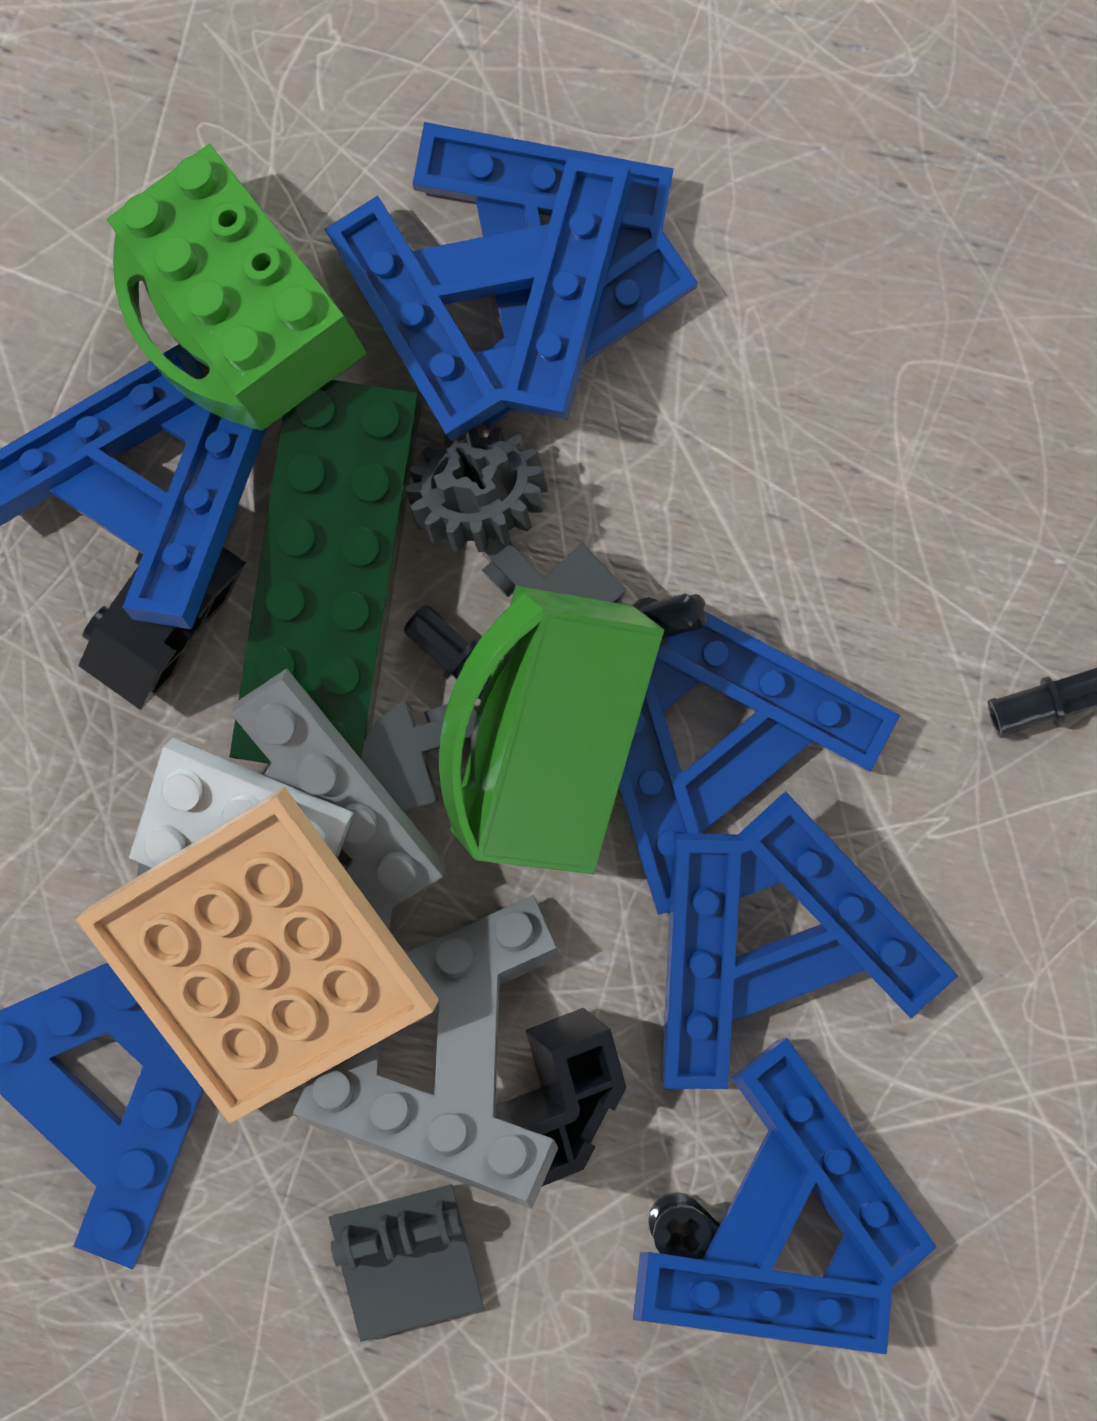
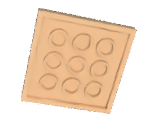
(258, 957)

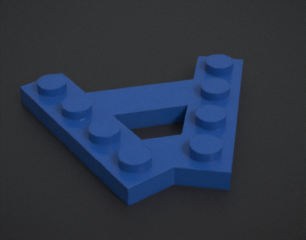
(518, 182)
(559, 262)
(174, 529)
(790, 709)
(714, 986)
(803, 1152)
(125, 1157)

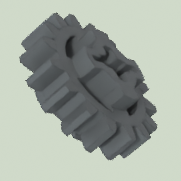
(477, 489)

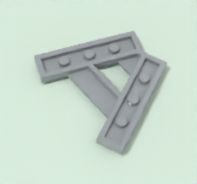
(309, 754)
(457, 1125)

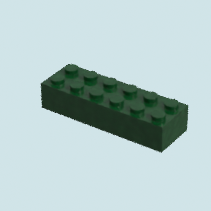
(332, 553)

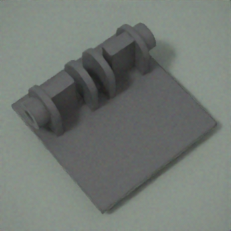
(405, 1262)

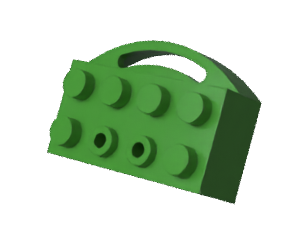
(227, 295)
(546, 728)

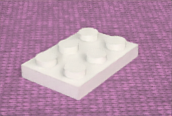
(202, 791)

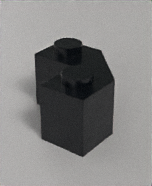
(144, 656)
(578, 1086)

